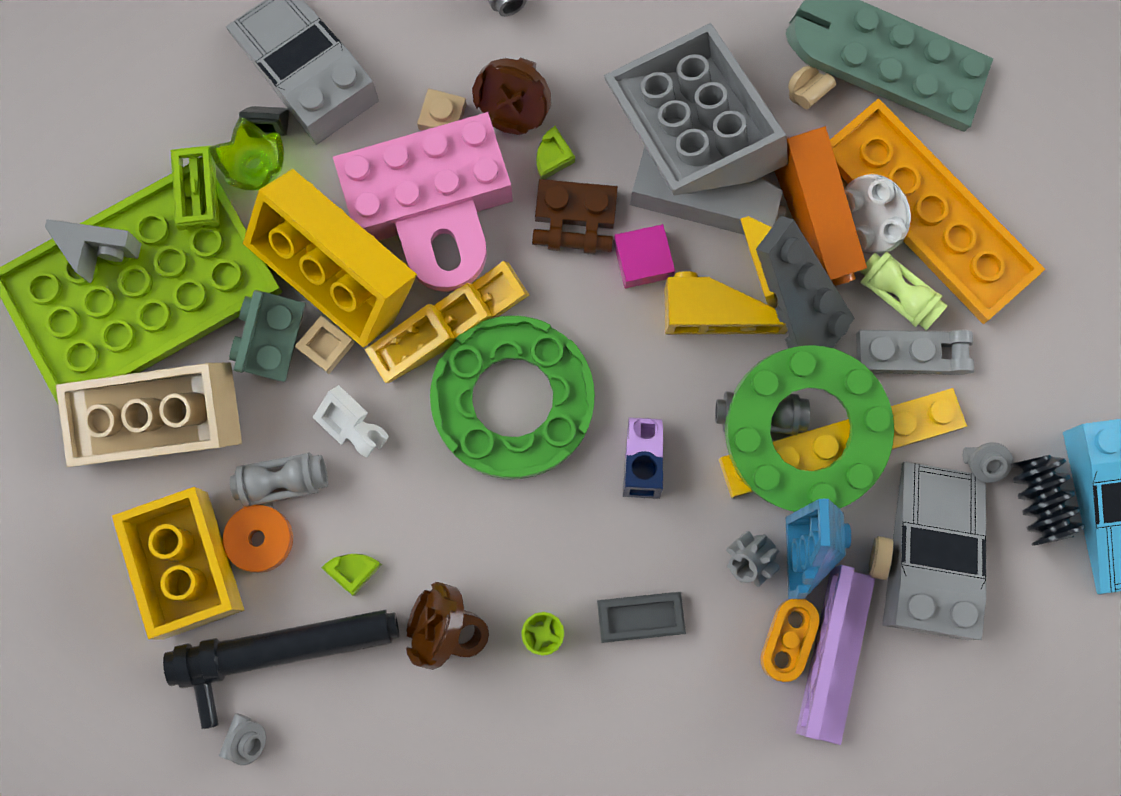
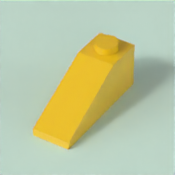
(712, 307)

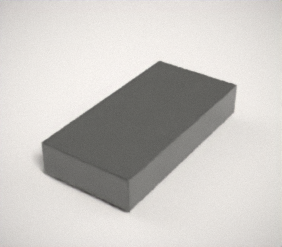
(641, 617)

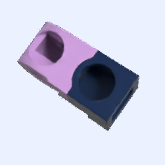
(644, 459)

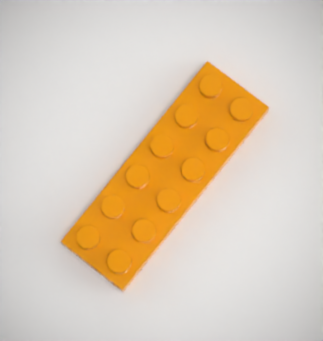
(947, 222)

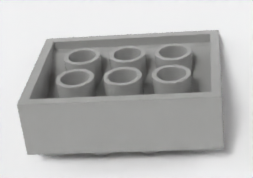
(699, 114)

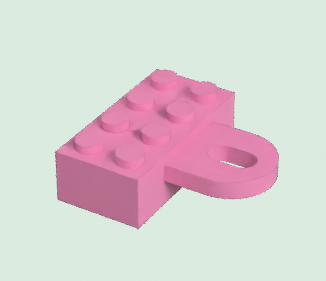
(426, 189)

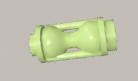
(917, 303)

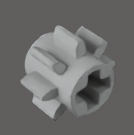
(753, 558)

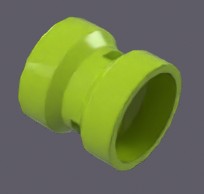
(542, 633)

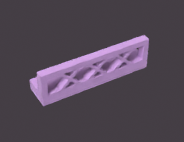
(835, 655)

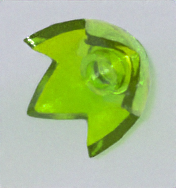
(246, 144)

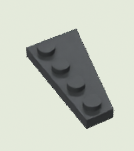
(804, 290)

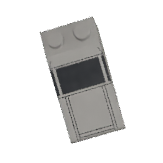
(305, 65)
(938, 554)

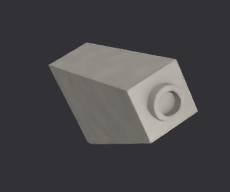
(712, 207)

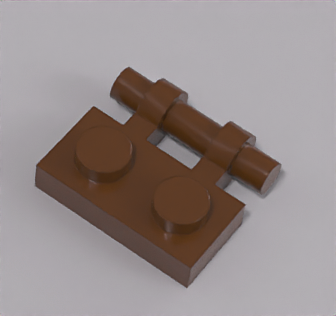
(575, 205)

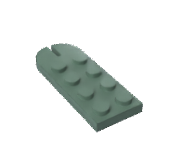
(891, 58)

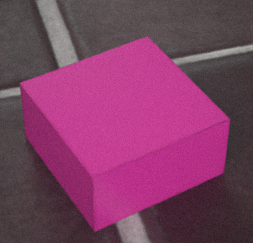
(643, 256)

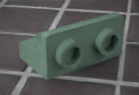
(267, 335)

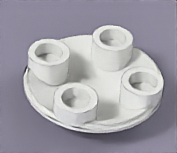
(878, 212)

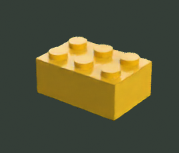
(177, 563)

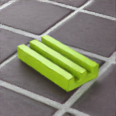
(198, 220)

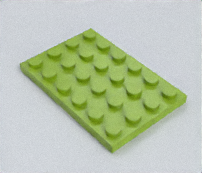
(135, 307)

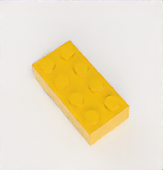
(328, 257)

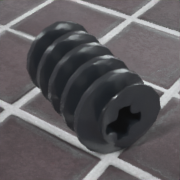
(1047, 499)

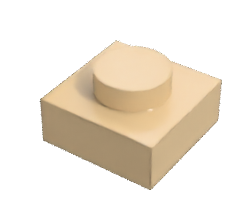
(440, 109)
(324, 344)

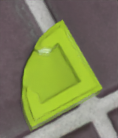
(553, 154)
(351, 570)

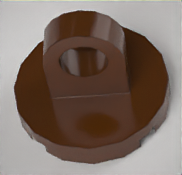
(512, 95)
(436, 628)

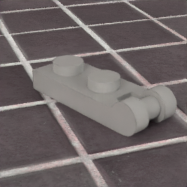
(915, 351)

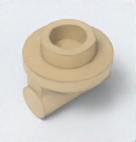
(809, 86)

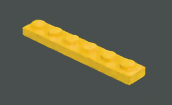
(822, 446)

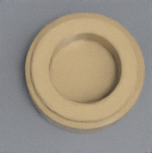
(880, 557)

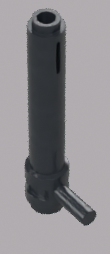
(215, 659)

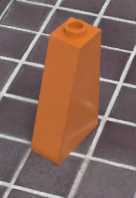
(820, 204)

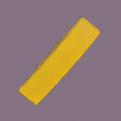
(437, 325)

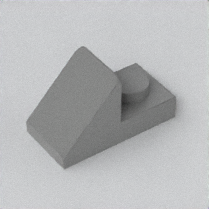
(84, 243)

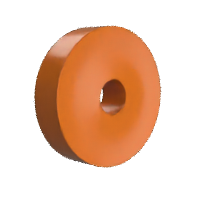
(239, 533)

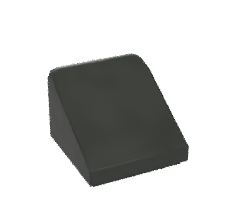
(268, 118)

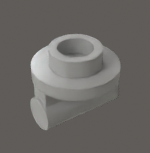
(989, 461)
(243, 741)

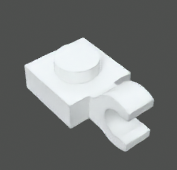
(344, 422)

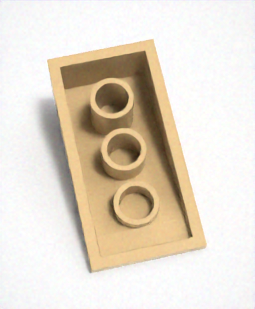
(149, 414)

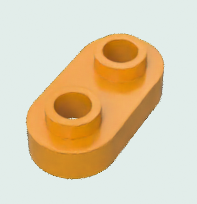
(792, 641)

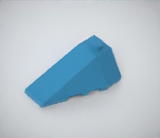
(814, 545)

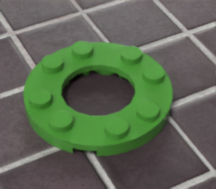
(517, 340)
(750, 425)

